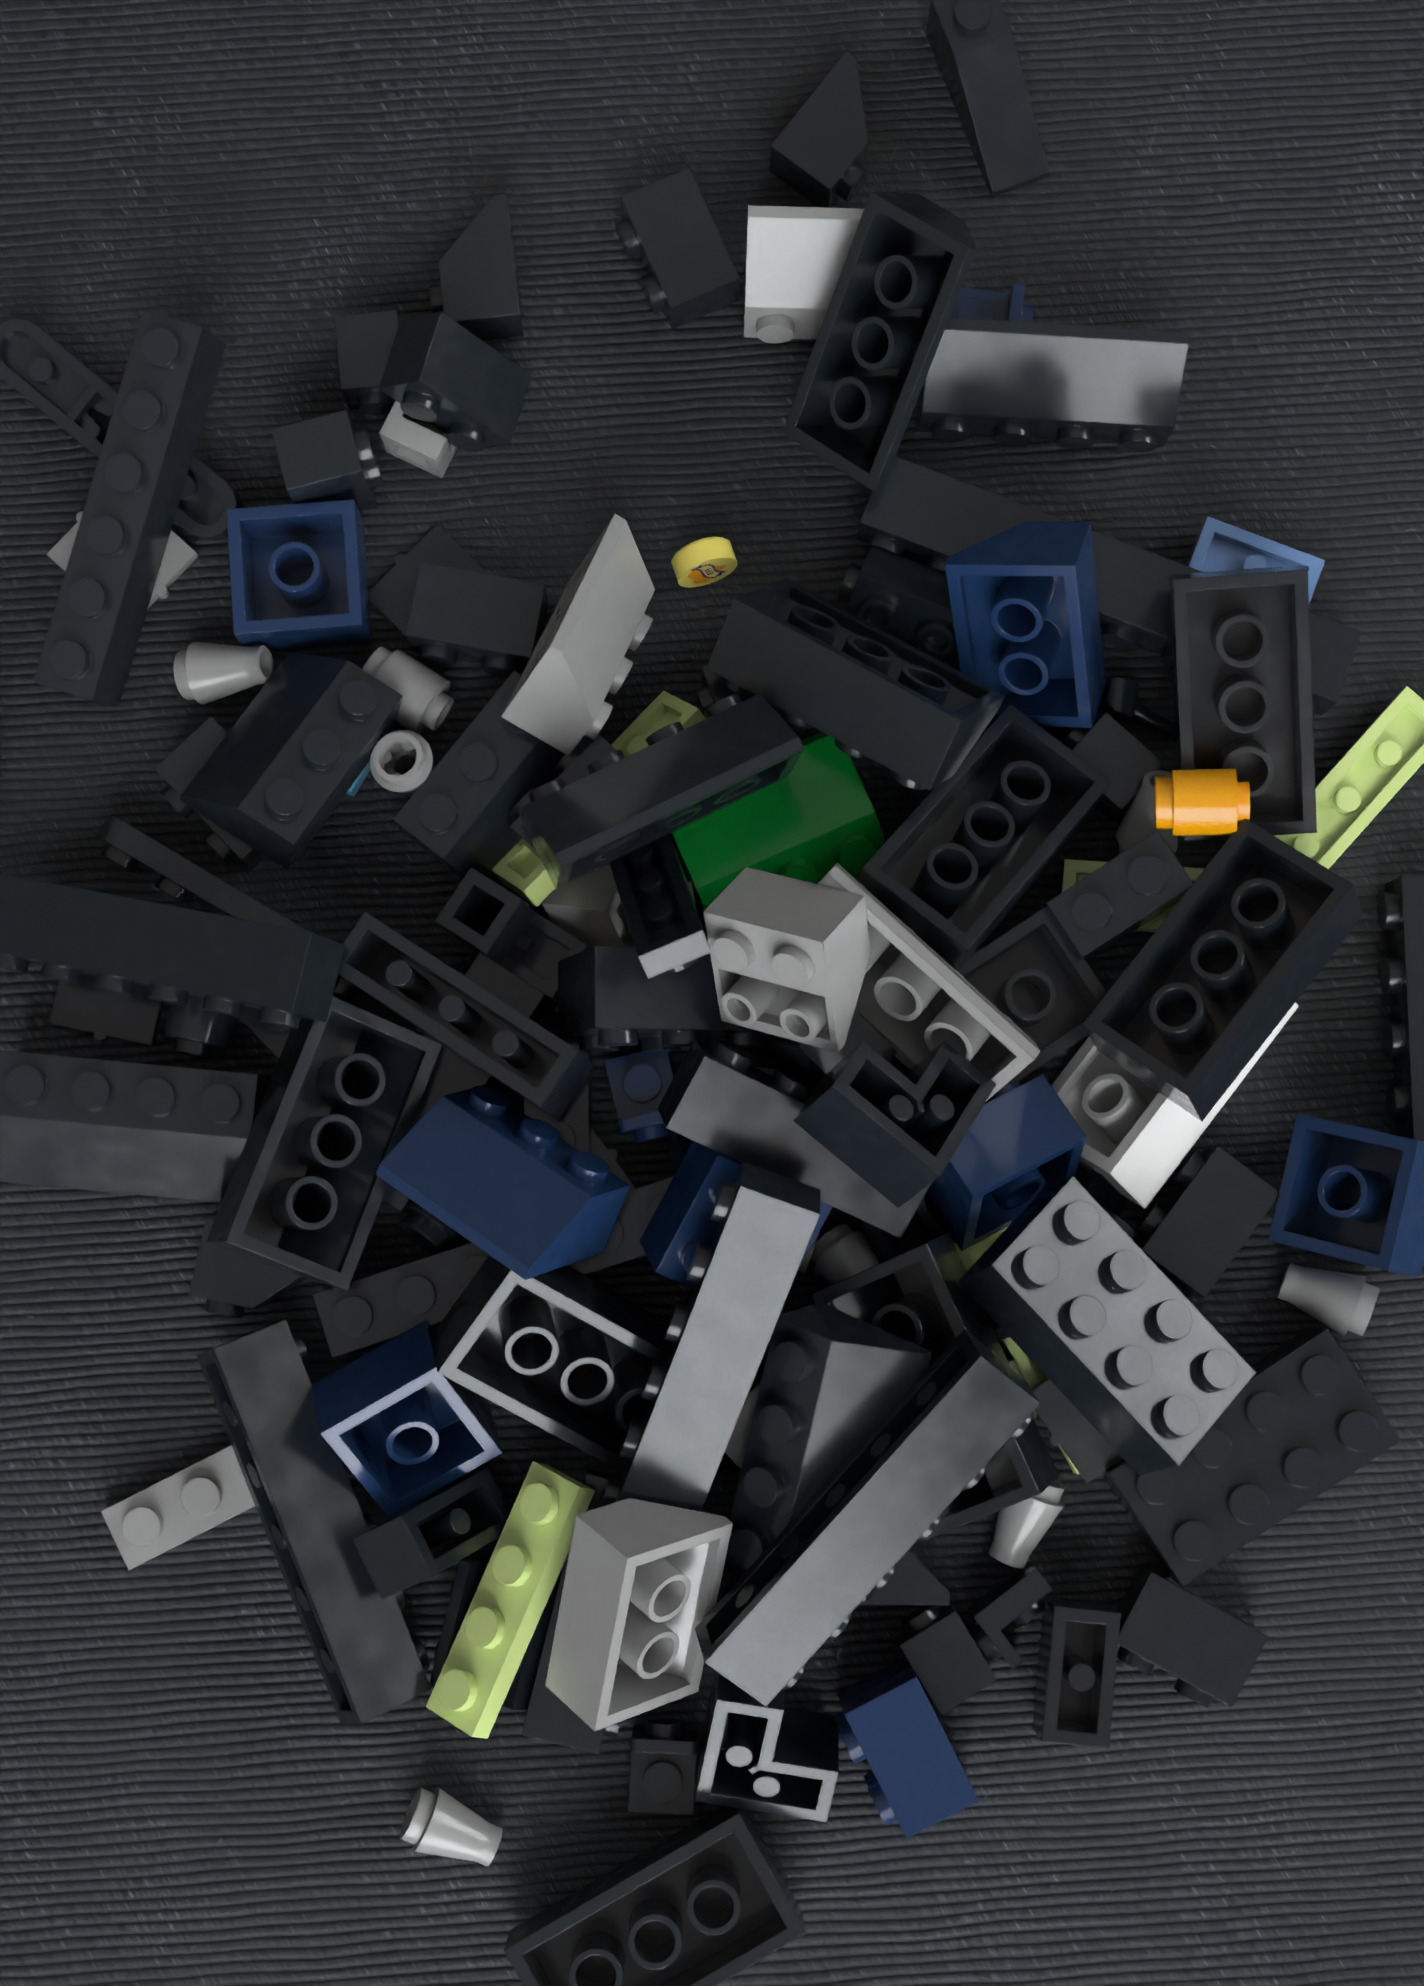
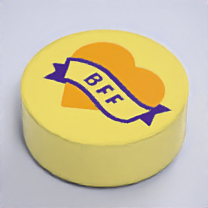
(704, 562)

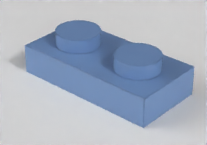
(1231, 548)

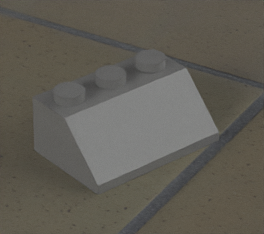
(793, 268)
(585, 644)
(631, 1608)

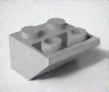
(788, 956)

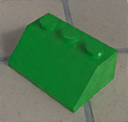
(787, 828)

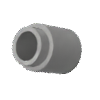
(423, 690)

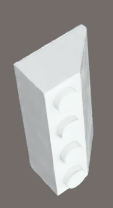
(1129, 1127)

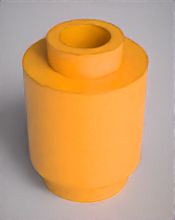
(1200, 802)

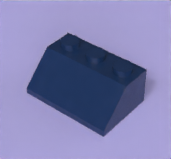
(1032, 620)
(506, 1182)

